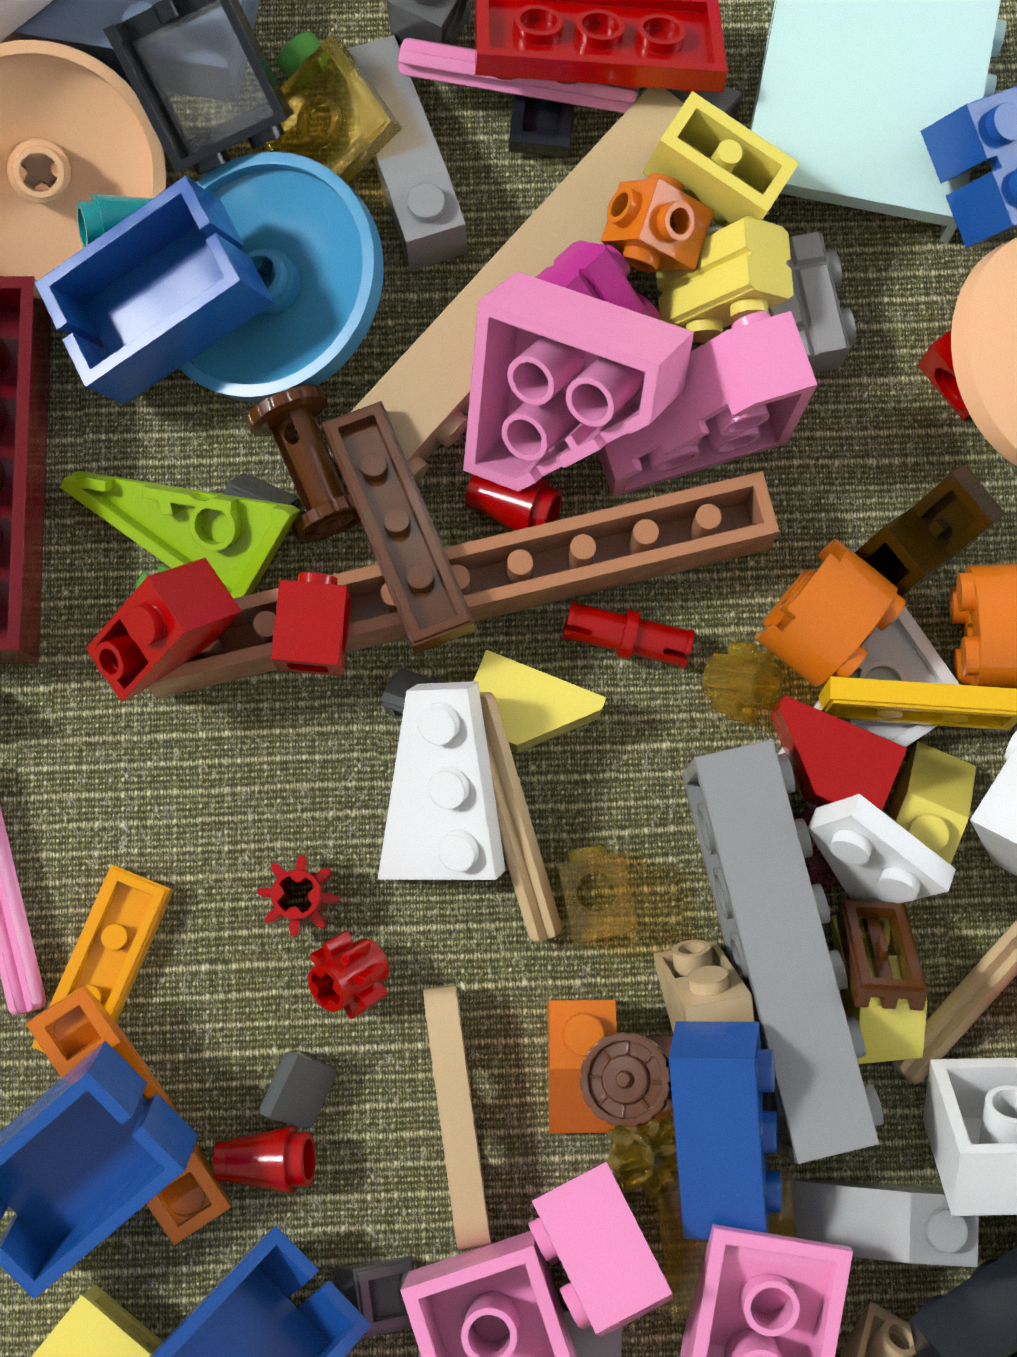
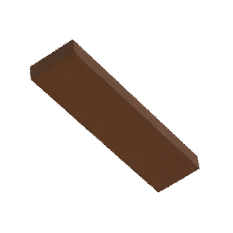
(398, 528)

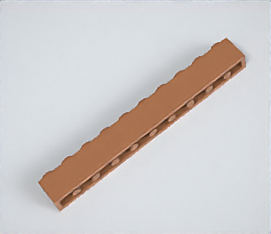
(523, 571)

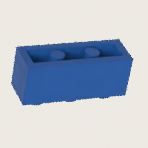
(724, 1126)

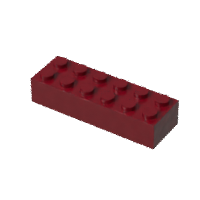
(23, 452)

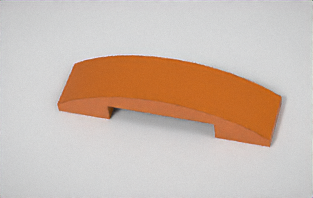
(67, 1036)

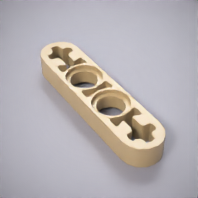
(457, 1118)

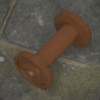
(307, 460)
(628, 1078)

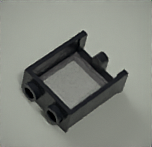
(200, 79)

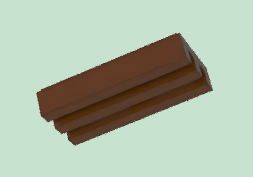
(883, 985)

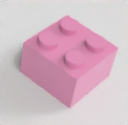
(601, 1250)
(488, 1304)

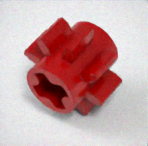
(280, 896)
(348, 974)

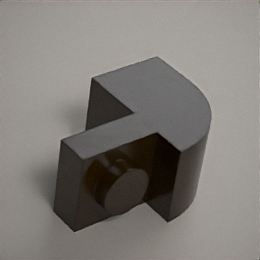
(932, 531)

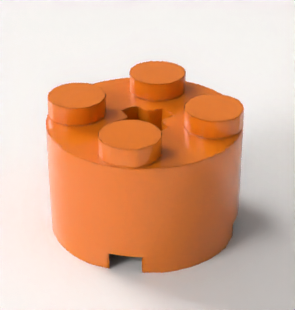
(988, 614)
(829, 615)

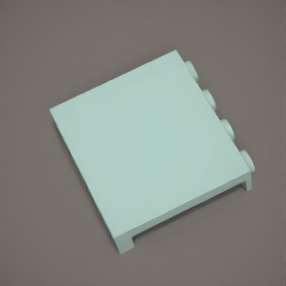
(858, 83)

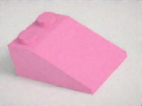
(767, 1296)

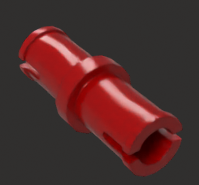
(628, 634)

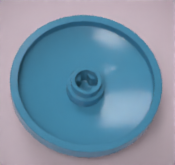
(318, 264)

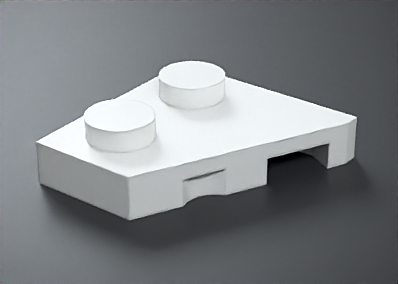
(875, 854)

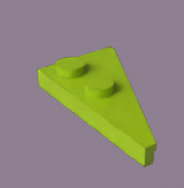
(190, 524)

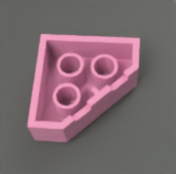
(562, 378)
(736, 401)

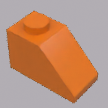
(571, 1032)

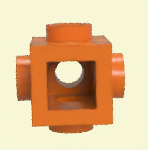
(656, 224)

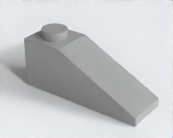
(885, 1221)

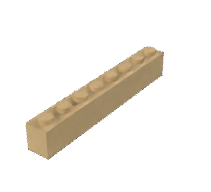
(431, 381)

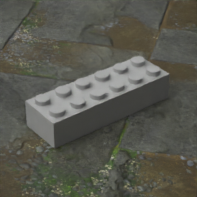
(780, 949)

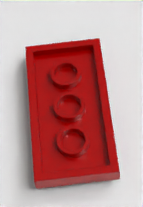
(603, 42)

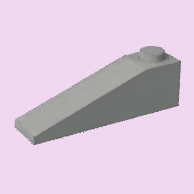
(412, 165)

